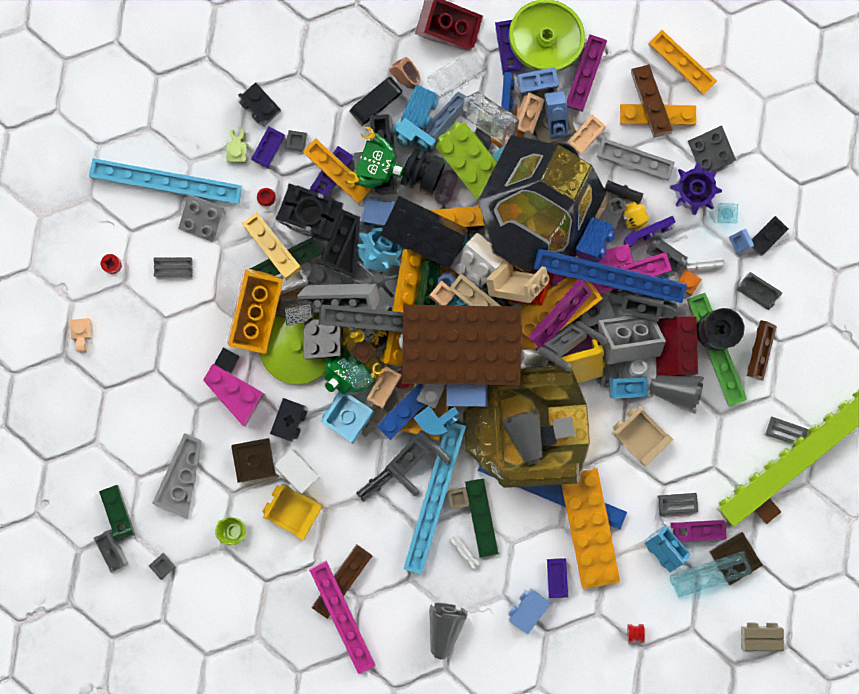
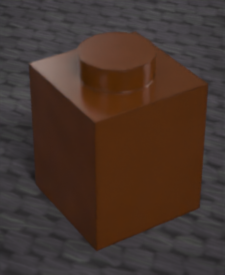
(363, 351)

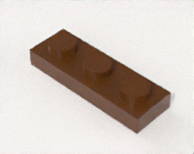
(761, 350)

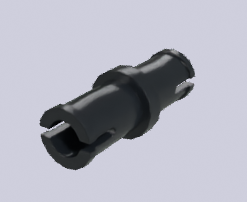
(623, 191)
(374, 484)

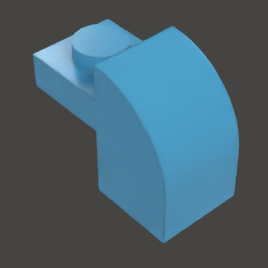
(432, 424)

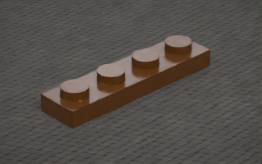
(651, 101)
(345, 575)

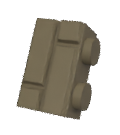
(762, 637)

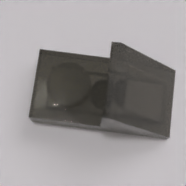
(294, 310)

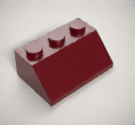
(680, 349)

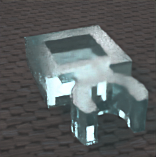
(356, 374)

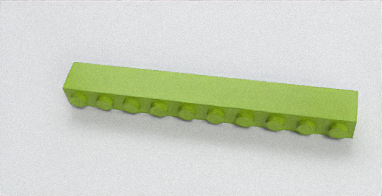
(791, 462)

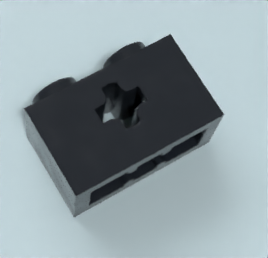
(280, 426)

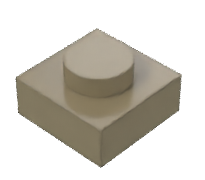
(458, 498)

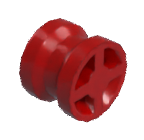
(115, 265)
(635, 633)

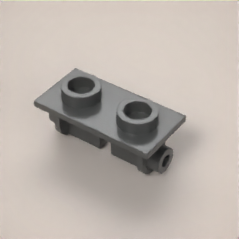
(675, 257)

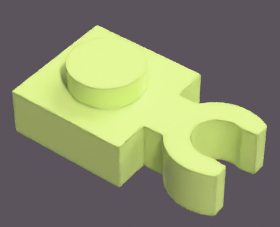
(236, 149)

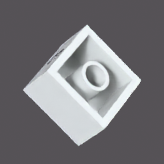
(476, 260)
(296, 471)

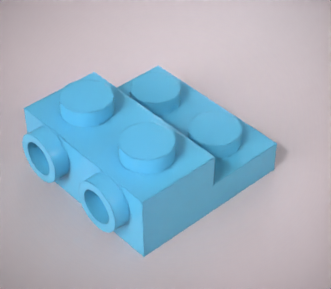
(409, 134)
(347, 416)

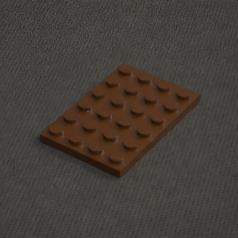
(461, 345)

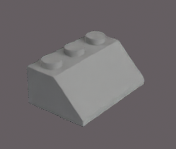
(630, 339)

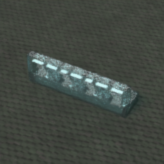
(706, 569)

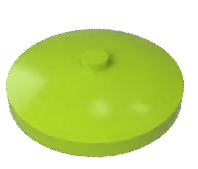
(546, 35)
(286, 354)

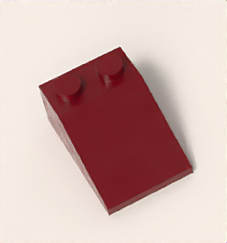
(449, 24)

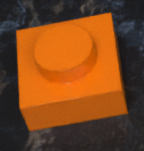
(691, 280)

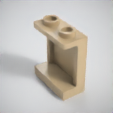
(516, 285)
(641, 435)

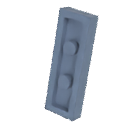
(446, 116)

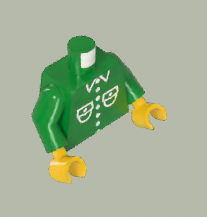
(376, 162)
(336, 374)

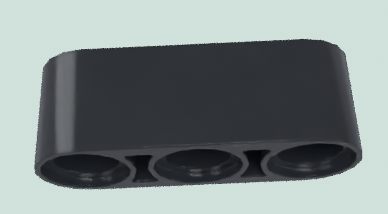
(376, 101)

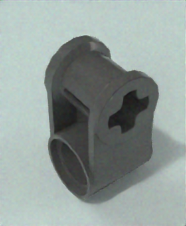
(611, 216)

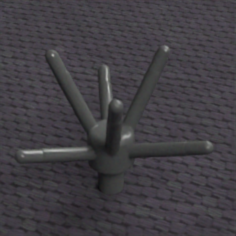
(379, 279)

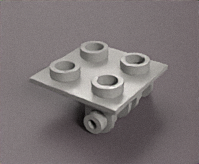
(201, 218)

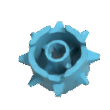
(378, 251)

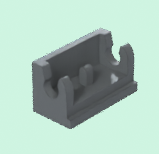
(759, 290)
(111, 551)

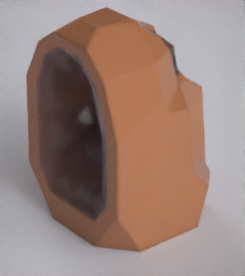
(405, 72)

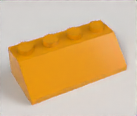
(254, 311)

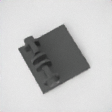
(712, 149)

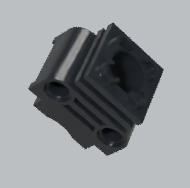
(299, 198)

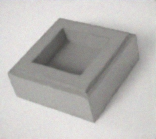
(564, 427)

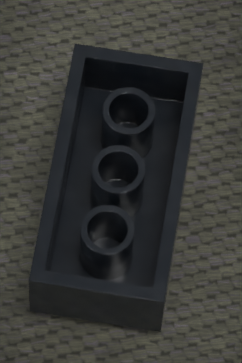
(424, 232)

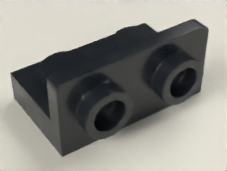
(259, 103)

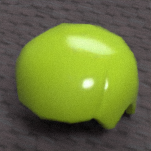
(230, 531)

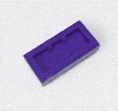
(268, 147)
(557, 578)

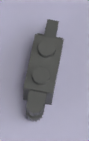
(643, 305)

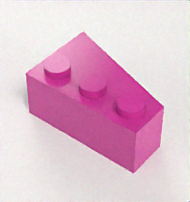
(234, 393)

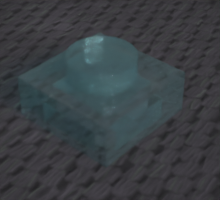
(727, 213)

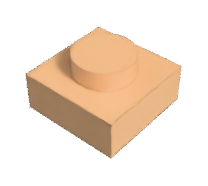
(441, 294)

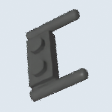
(566, 341)
(411, 455)

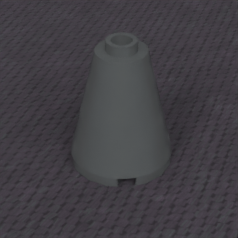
(678, 390)
(525, 434)
(445, 628)

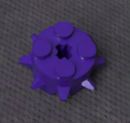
(704, 181)

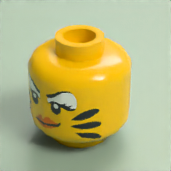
(635, 216)

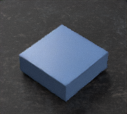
(741, 241)

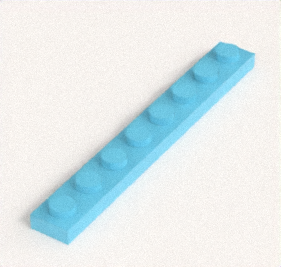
(165, 181)
(434, 500)

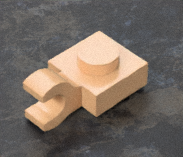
(80, 330)

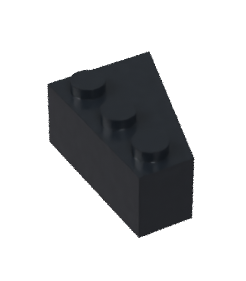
(341, 251)

